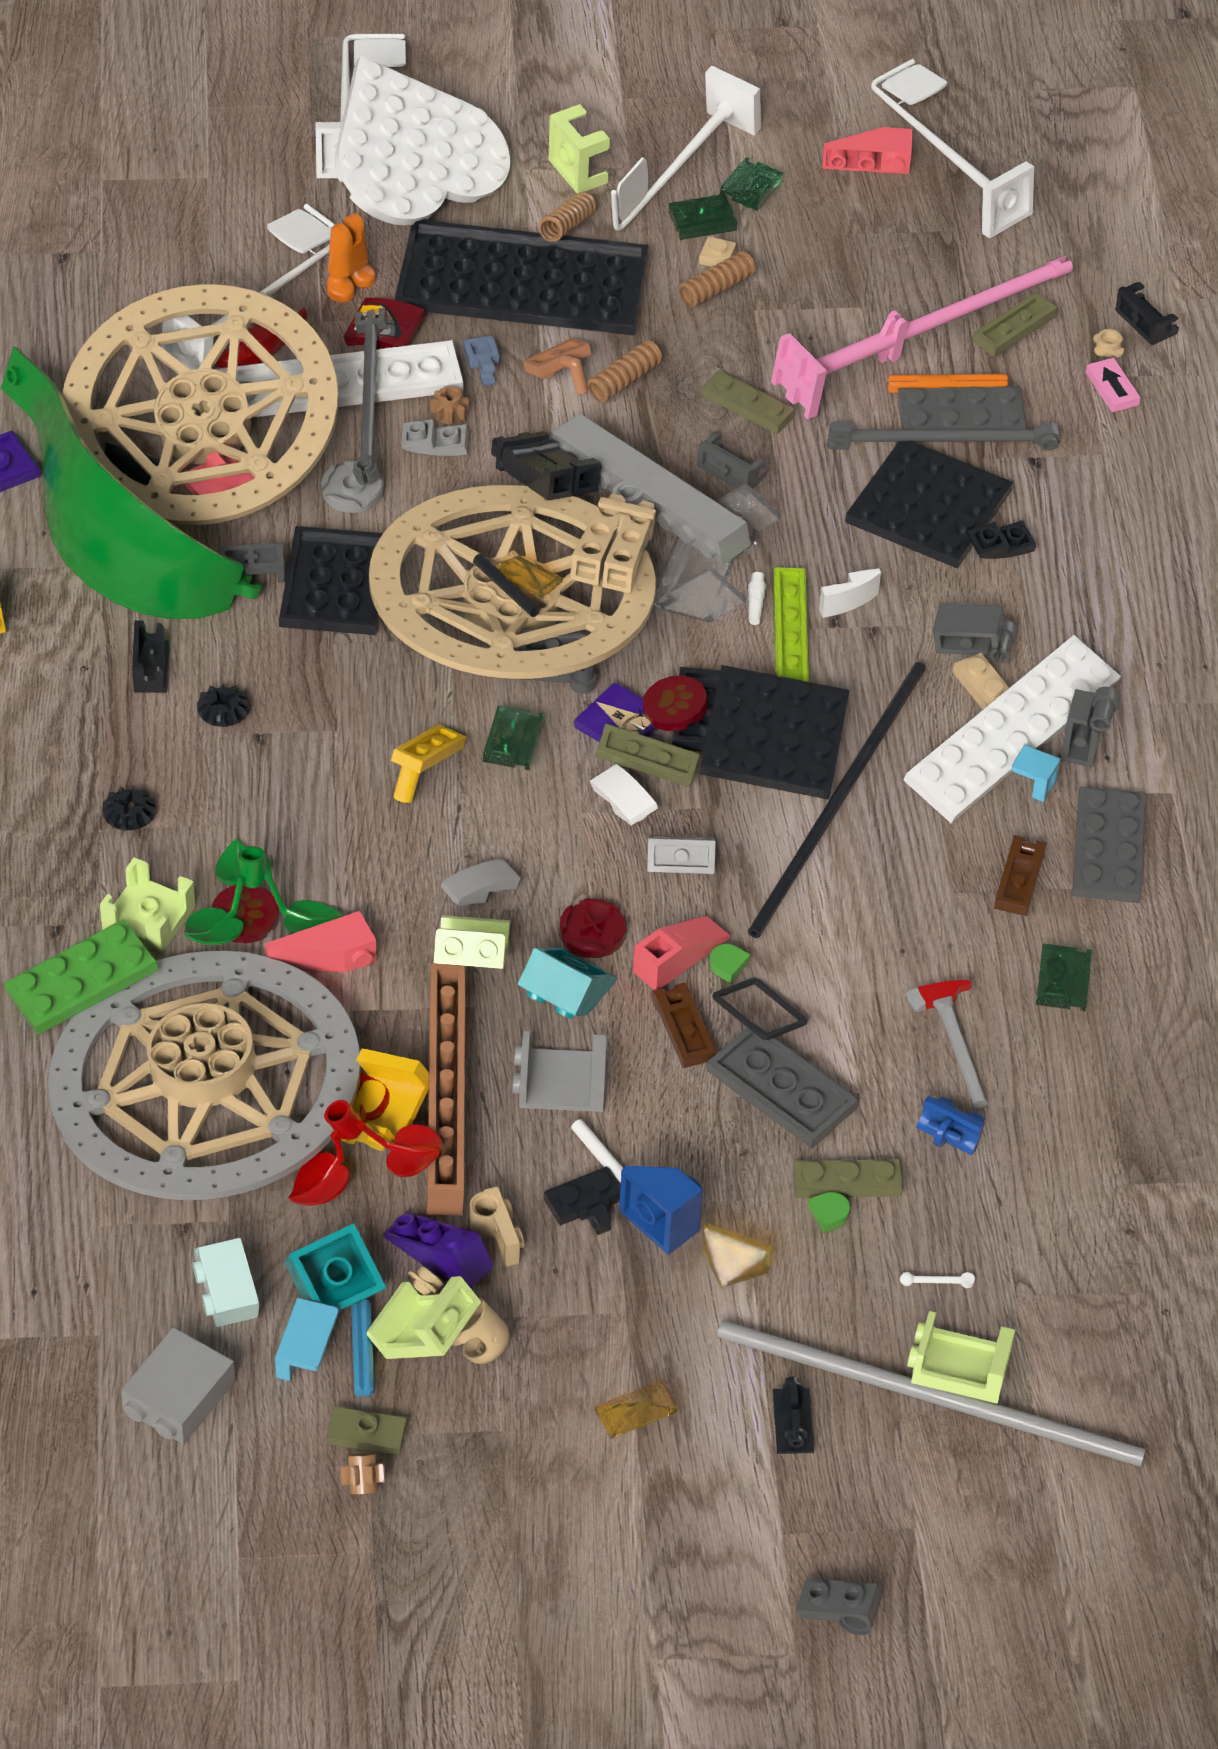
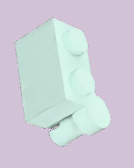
(227, 1282)

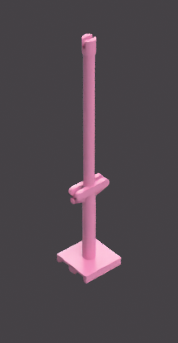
(805, 375)

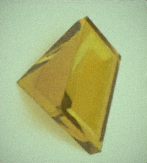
(528, 574)
(734, 1256)
(635, 1409)

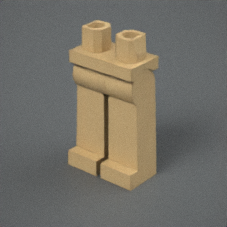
(613, 542)

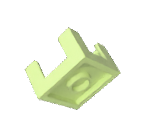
(571, 151)
(149, 908)

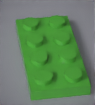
(80, 976)

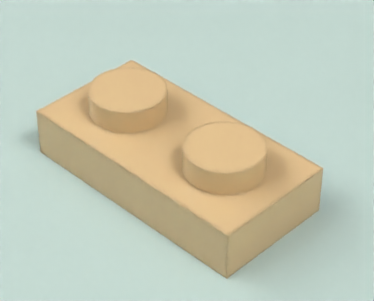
(980, 679)

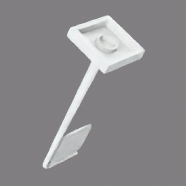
(380, 48)
(726, 100)

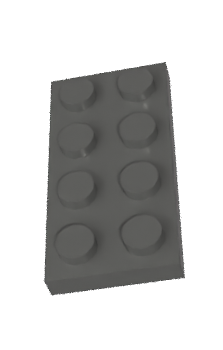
(961, 408)
(1109, 844)
(783, 1086)

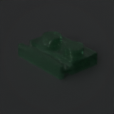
(751, 184)
(702, 216)
(513, 737)
(1063, 977)

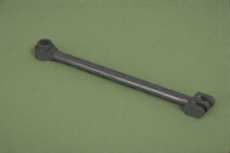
(369, 327)
(841, 435)

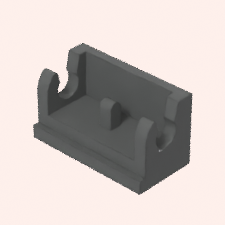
(728, 465)
(257, 558)

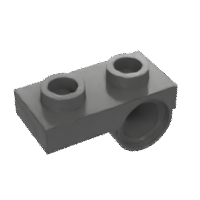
(845, 1602)

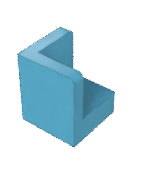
(1037, 766)

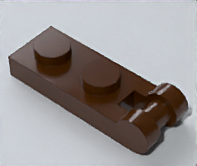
(1020, 876)
(684, 1025)

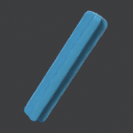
(362, 1349)

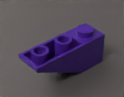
(441, 1247)

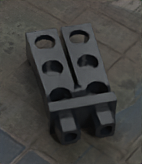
(545, 466)

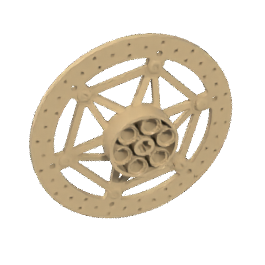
(206, 414)
(485, 606)

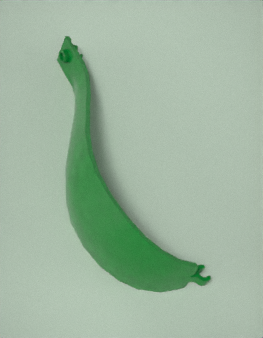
(108, 531)

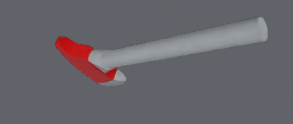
(941, 996)

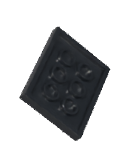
(329, 581)

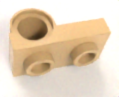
(496, 1224)

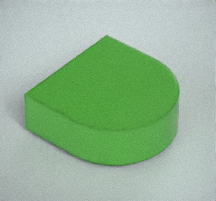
(728, 961)
(829, 1210)

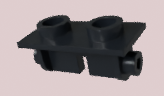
(127, 464)
(793, 1418)

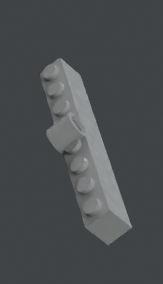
(637, 478)

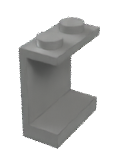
(560, 1077)

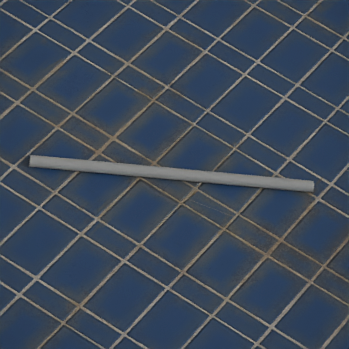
(902, 1384)

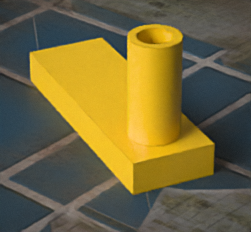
(422, 754)

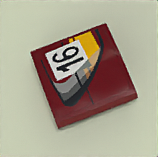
(402, 323)

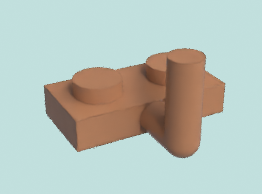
(562, 355)

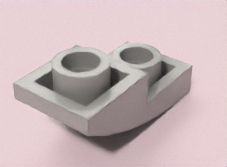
(427, 439)
(476, 882)

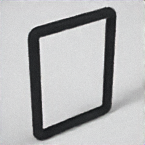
(717, 996)

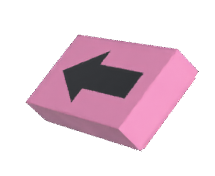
(1113, 385)

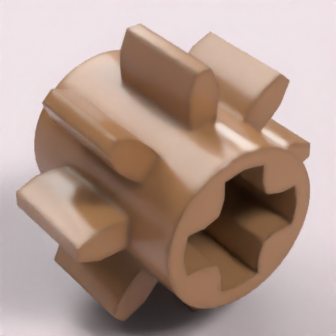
(449, 405)
(362, 1473)

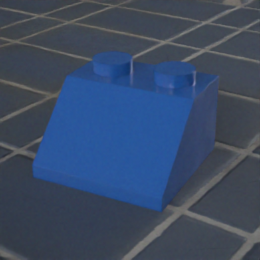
(661, 1204)

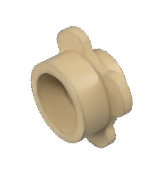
(1108, 343)
(425, 1282)

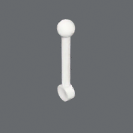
(966, 1280)

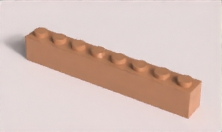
(446, 1088)

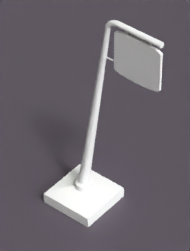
(1005, 198)
(298, 231)

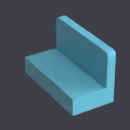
(305, 1337)

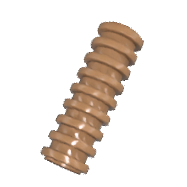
(567, 216)
(717, 279)
(624, 371)

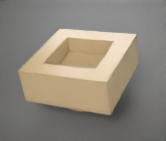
(716, 250)

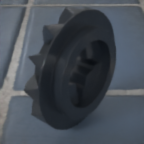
(218, 714)
(138, 815)

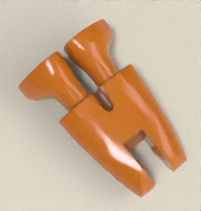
(348, 260)

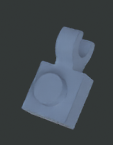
(482, 353)

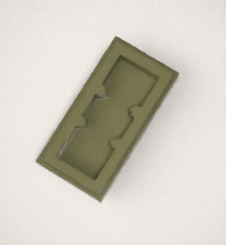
(366, 1430)

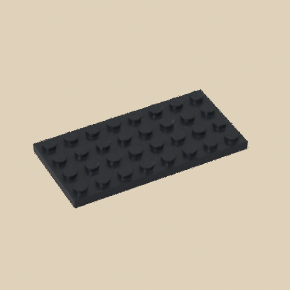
(523, 277)

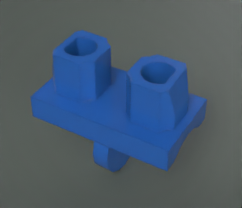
(951, 1125)

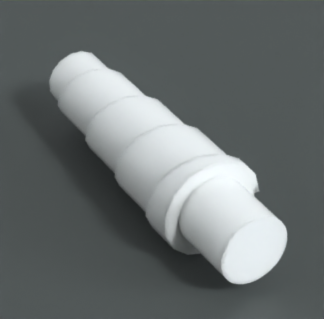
(755, 597)

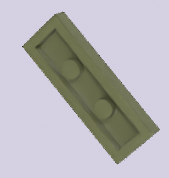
(1014, 324)
(748, 401)
(647, 755)
(848, 1178)

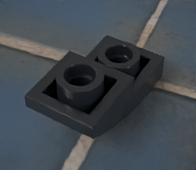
(1002, 542)

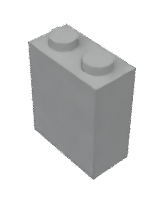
(177, 1386)

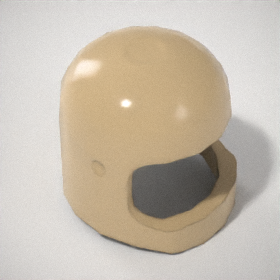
(483, 1335)

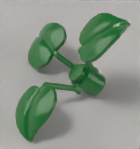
(250, 868)

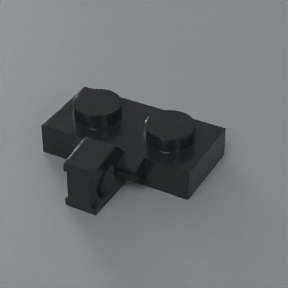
(585, 1199)

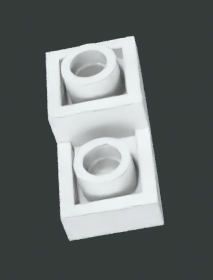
(841, 598)
(624, 793)

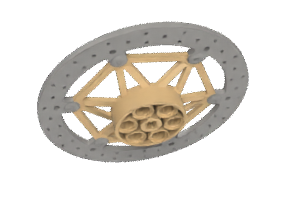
(200, 1060)

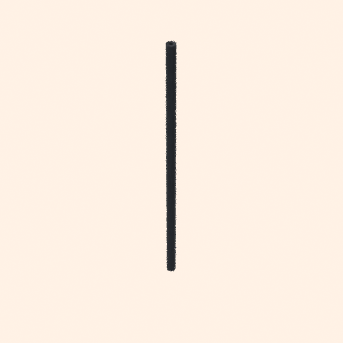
(836, 801)

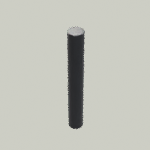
(506, 585)

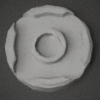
(345, 493)

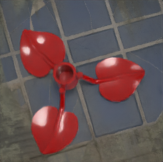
(324, 1174)

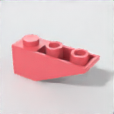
(871, 151)
(675, 949)

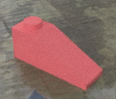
(328, 947)

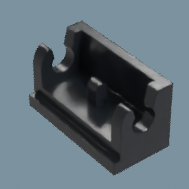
(1143, 316)
(149, 659)

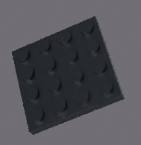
(928, 502)
(774, 732)

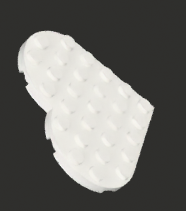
(414, 147)

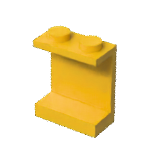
(407, 1085)

